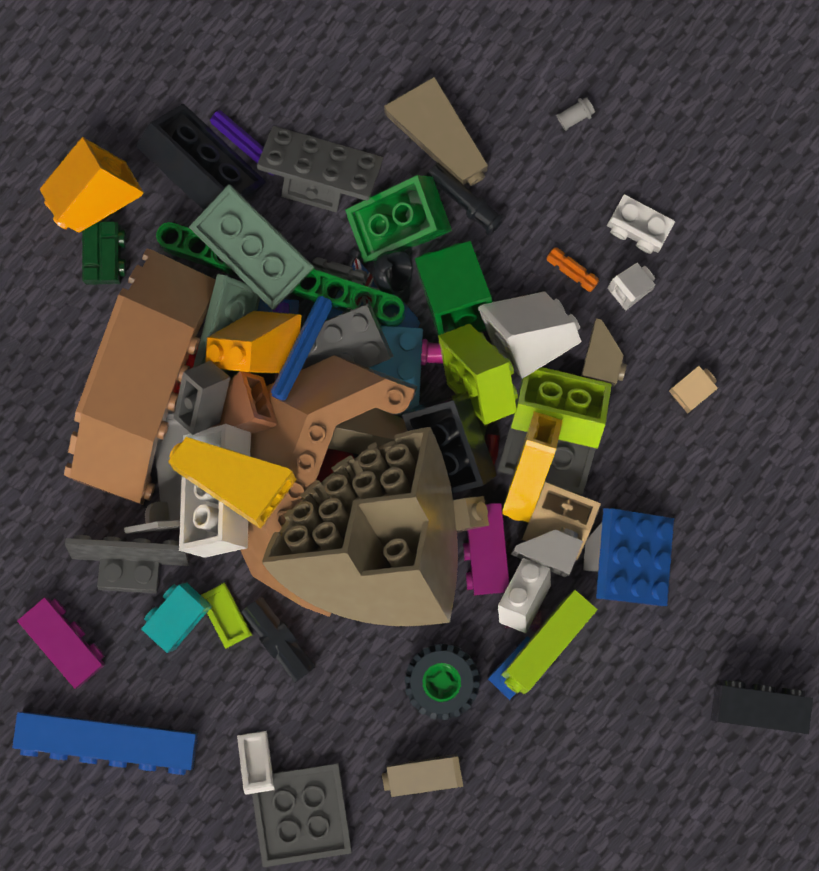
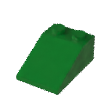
(398, 218)

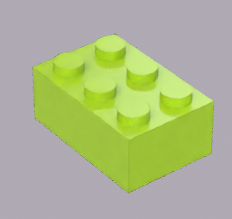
(481, 370)
(568, 397)

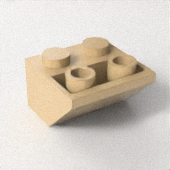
(561, 509)

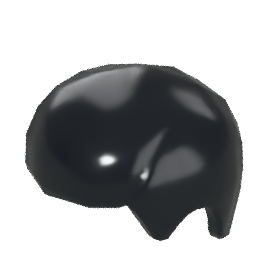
(392, 262)

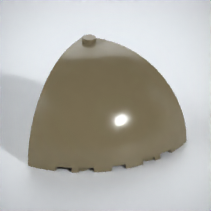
(375, 537)

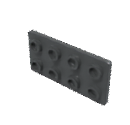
(317, 169)
(127, 564)

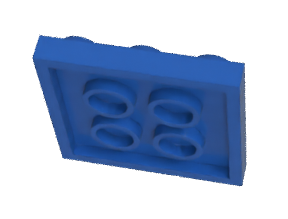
(635, 557)

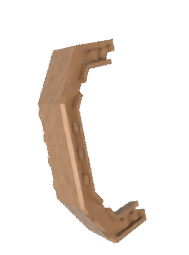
(138, 377)
(305, 425)

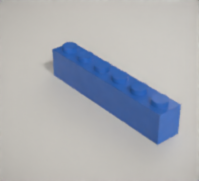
(105, 741)

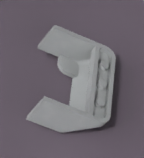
(166, 513)

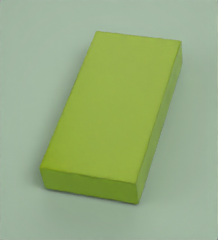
(226, 616)

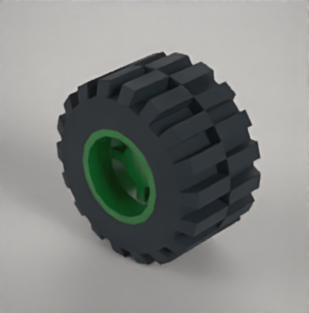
(442, 681)

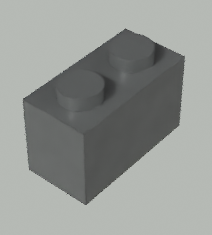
(201, 397)

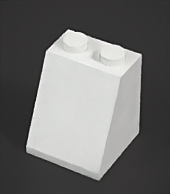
(530, 330)

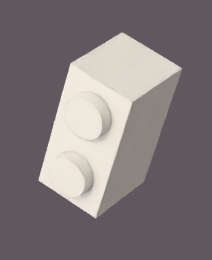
(524, 595)

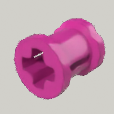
(431, 353)

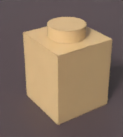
(694, 388)

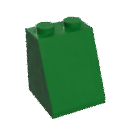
(453, 287)

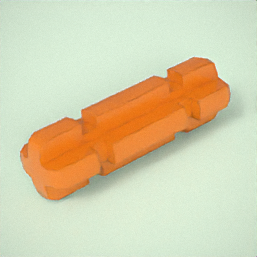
(572, 269)

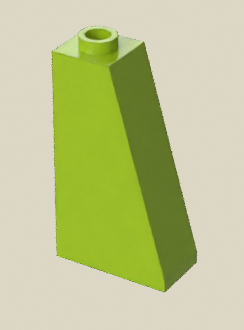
(548, 642)

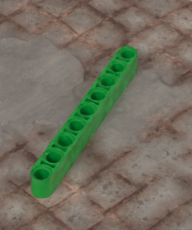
(324, 281)

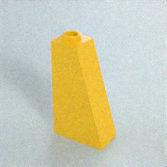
(532, 467)
(236, 480)

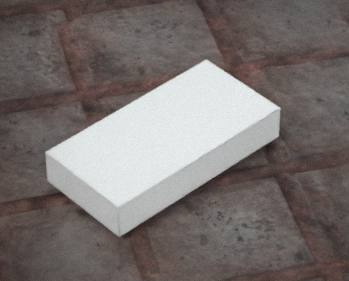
(255, 762)

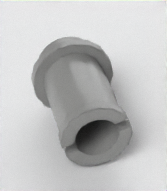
(576, 113)

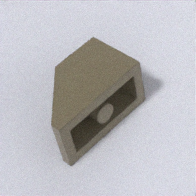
(603, 356)

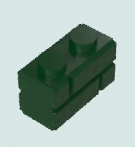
(102, 253)

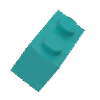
(175, 617)

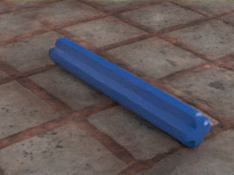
(301, 348)

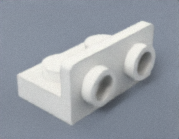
(640, 224)

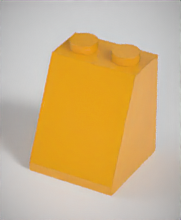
(89, 187)
(254, 342)

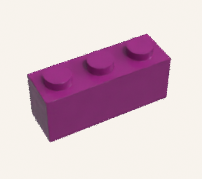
(487, 555)
(62, 641)

